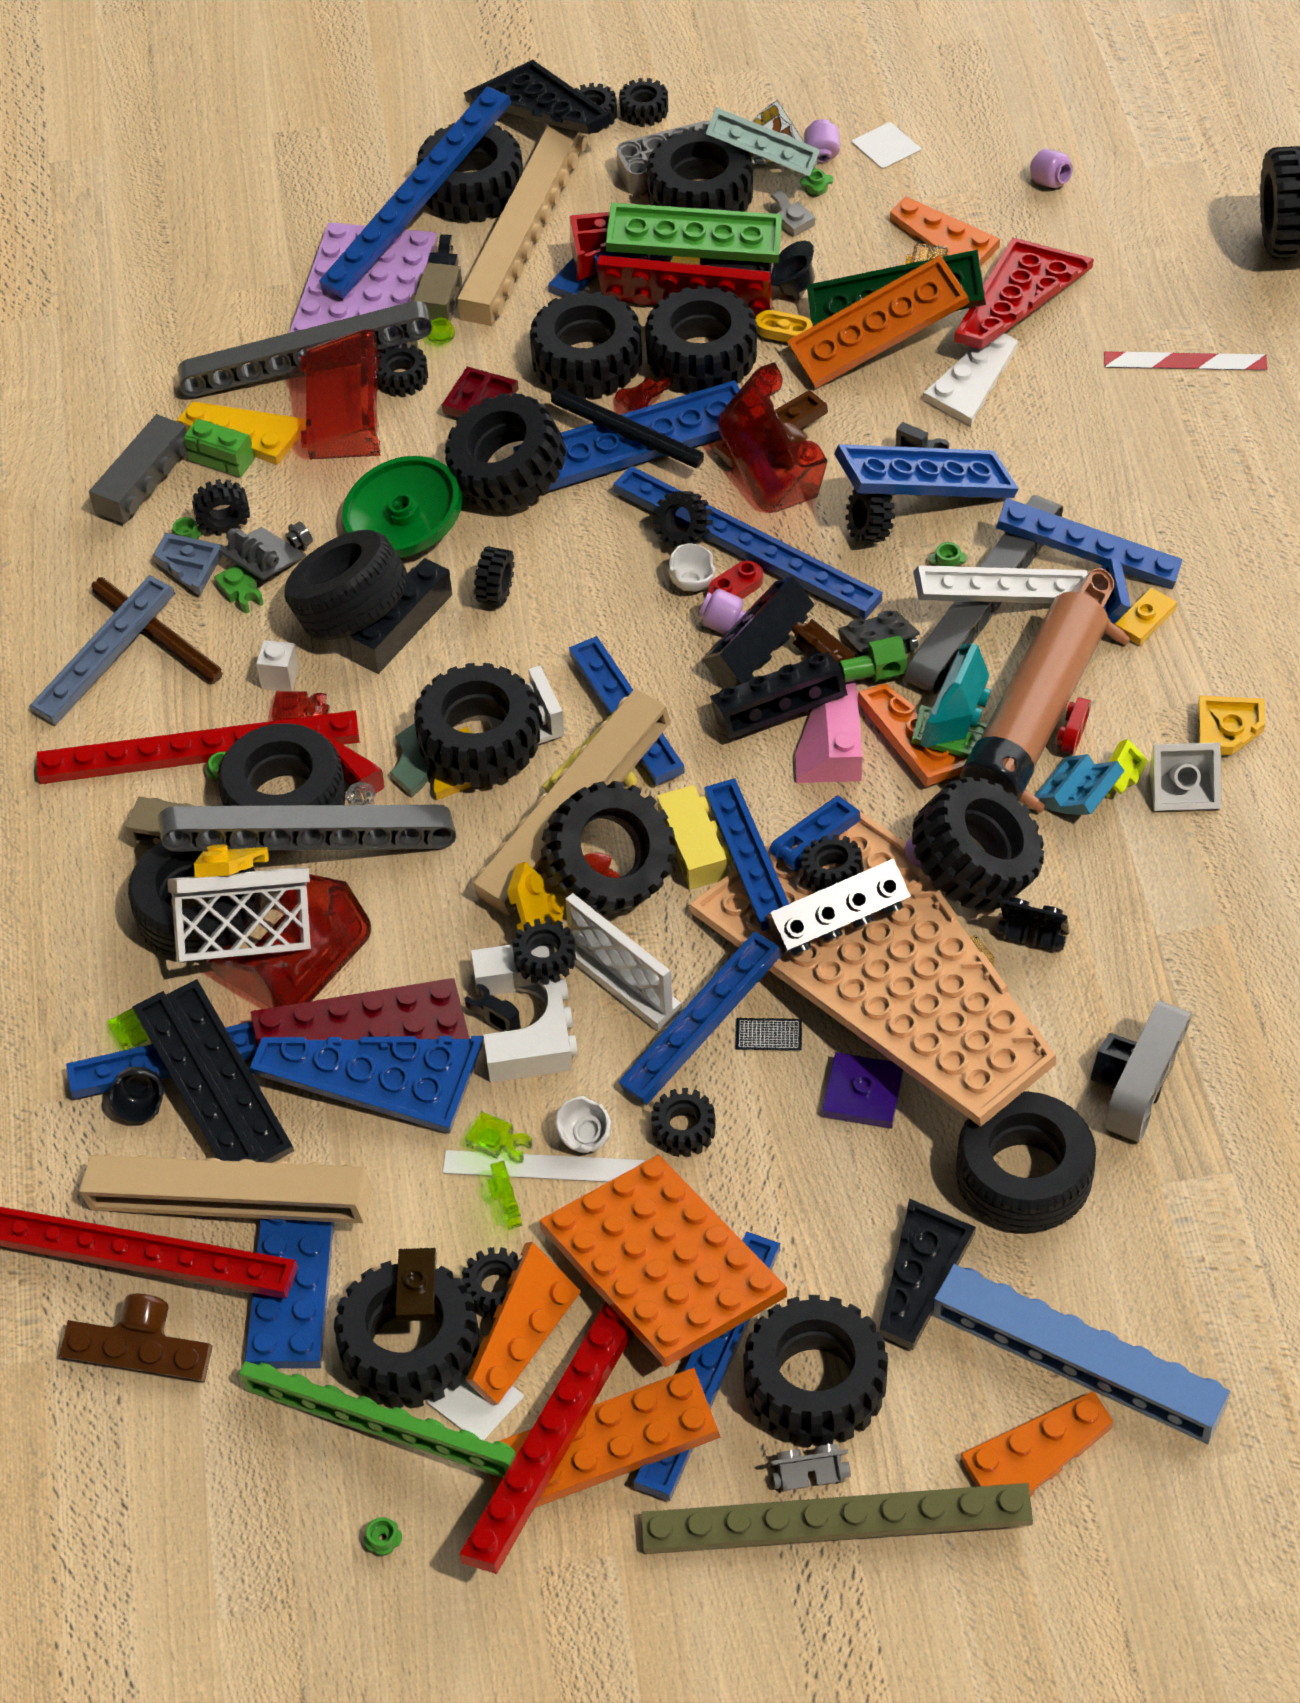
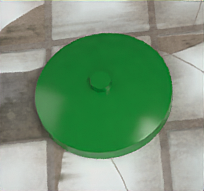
(407, 501)

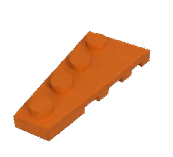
(942, 229)
(897, 722)

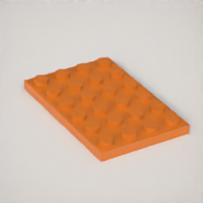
(663, 1260)

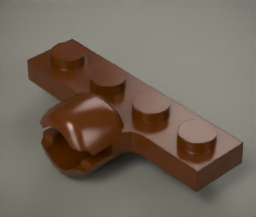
(793, 417)
(138, 1342)

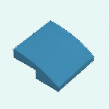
(1078, 785)

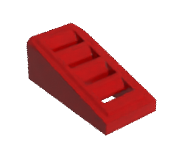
(358, 768)

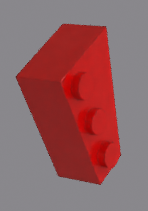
(587, 239)

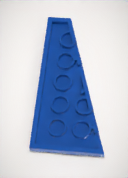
(385, 1074)

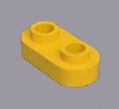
(781, 325)

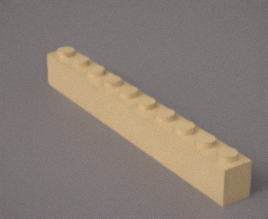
(520, 225)

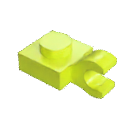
(1131, 761)

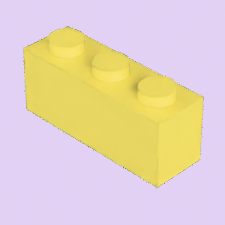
(696, 837)

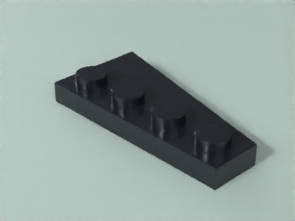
(926, 1253)

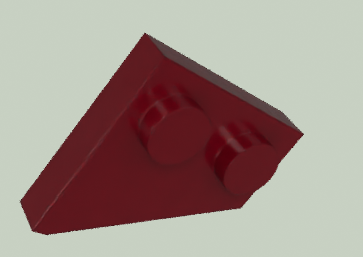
(474, 387)

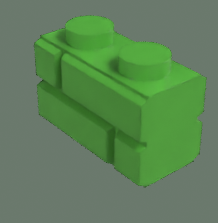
(219, 447)

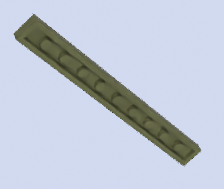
(837, 1518)

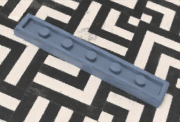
(102, 650)

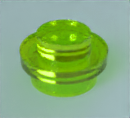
(442, 331)

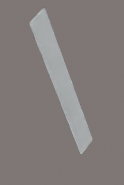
(540, 1166)

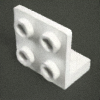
(548, 707)

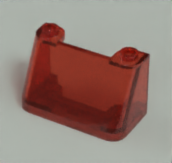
(342, 397)
(772, 466)
(293, 977)

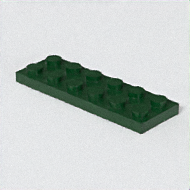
(836, 294)

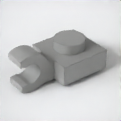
(794, 217)

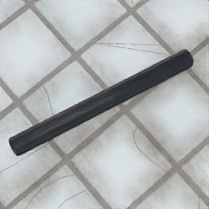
(627, 427)

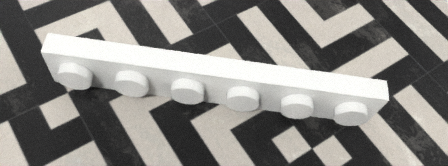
(994, 584)

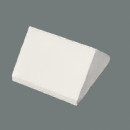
(1185, 776)

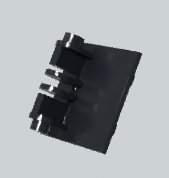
(1049, 918)

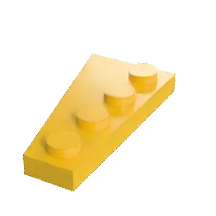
(270, 433)

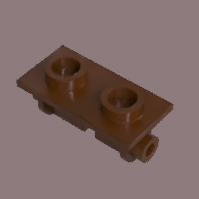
(814, 639)

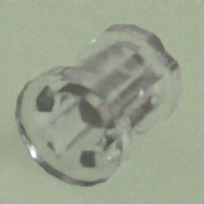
(361, 794)

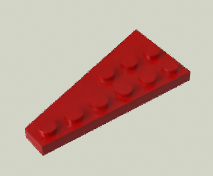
(1017, 286)

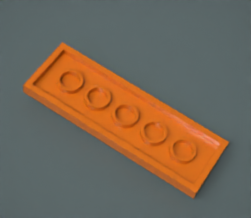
(878, 321)
(629, 1434)

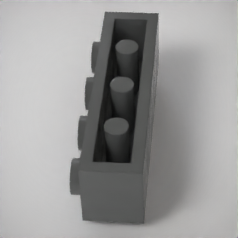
(139, 469)

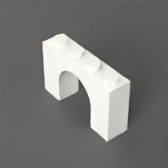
(539, 1047)

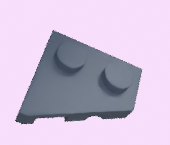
(188, 559)

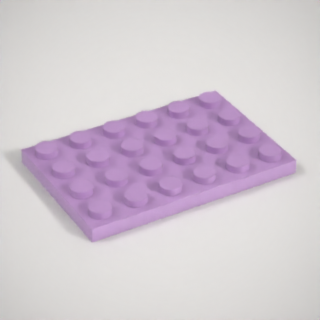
(384, 285)

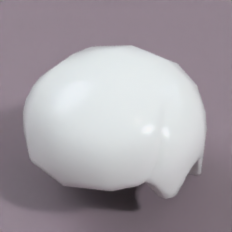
(691, 567)
(583, 1124)

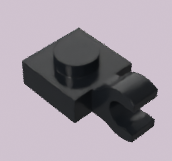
(445, 252)
(915, 437)
(497, 1013)

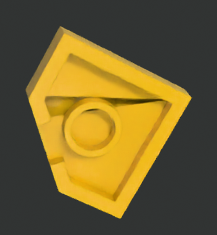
(1230, 721)
(534, 897)

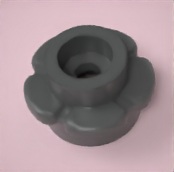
(299, 535)

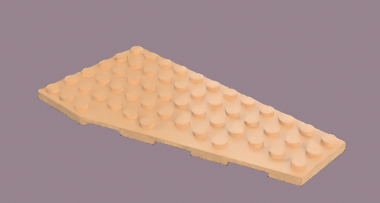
(904, 983)

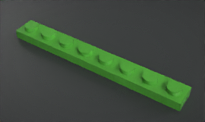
(368, 1416)

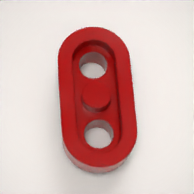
(740, 579)
(1077, 717)

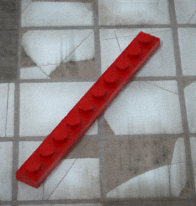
(173, 749)
(147, 1252)
(546, 1443)

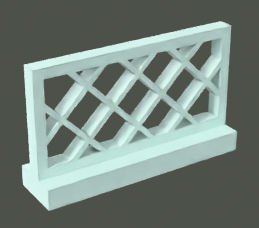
(763, 141)

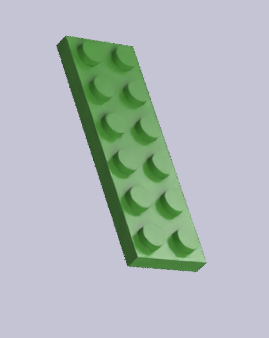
(694, 232)

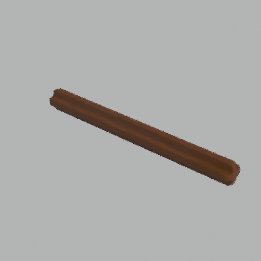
(162, 634)

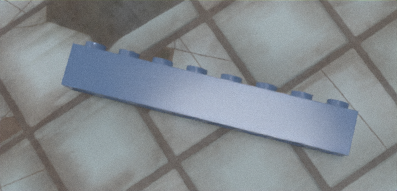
(1081, 1353)

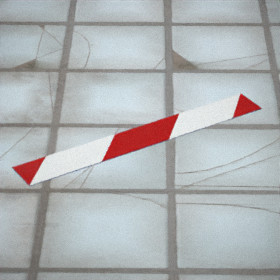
(1185, 360)

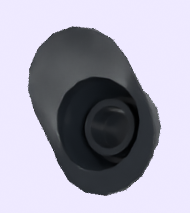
(794, 269)

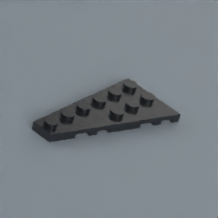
(545, 98)

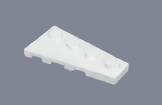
(968, 382)

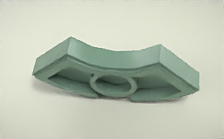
(411, 771)

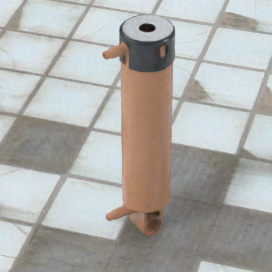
(1043, 687)

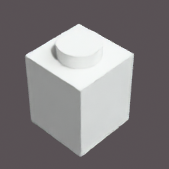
(277, 665)

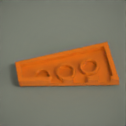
(529, 1313)
(1040, 1446)

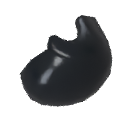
(136, 1094)

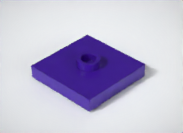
(863, 1090)

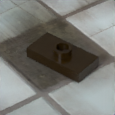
(416, 1284)

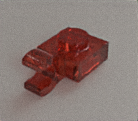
(298, 704)

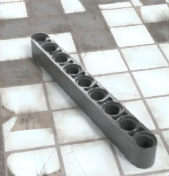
(289, 346)
(968, 618)
(307, 827)

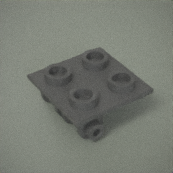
(260, 552)
(883, 626)

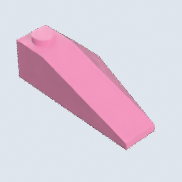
(831, 742)

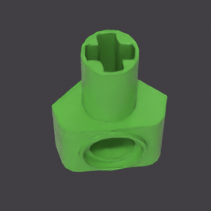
(884, 661)

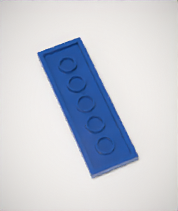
(925, 471)
(293, 1329)

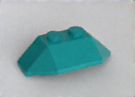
(959, 699)

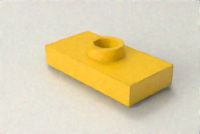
(1146, 615)

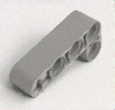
(635, 153)
(1146, 1070)

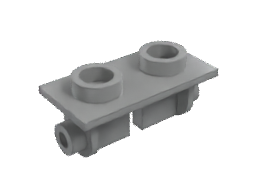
(795, 1468)

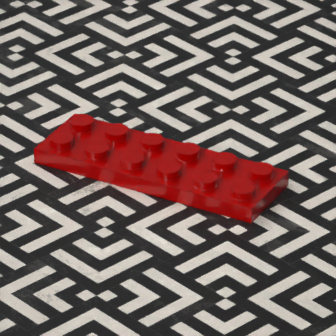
(652, 280)

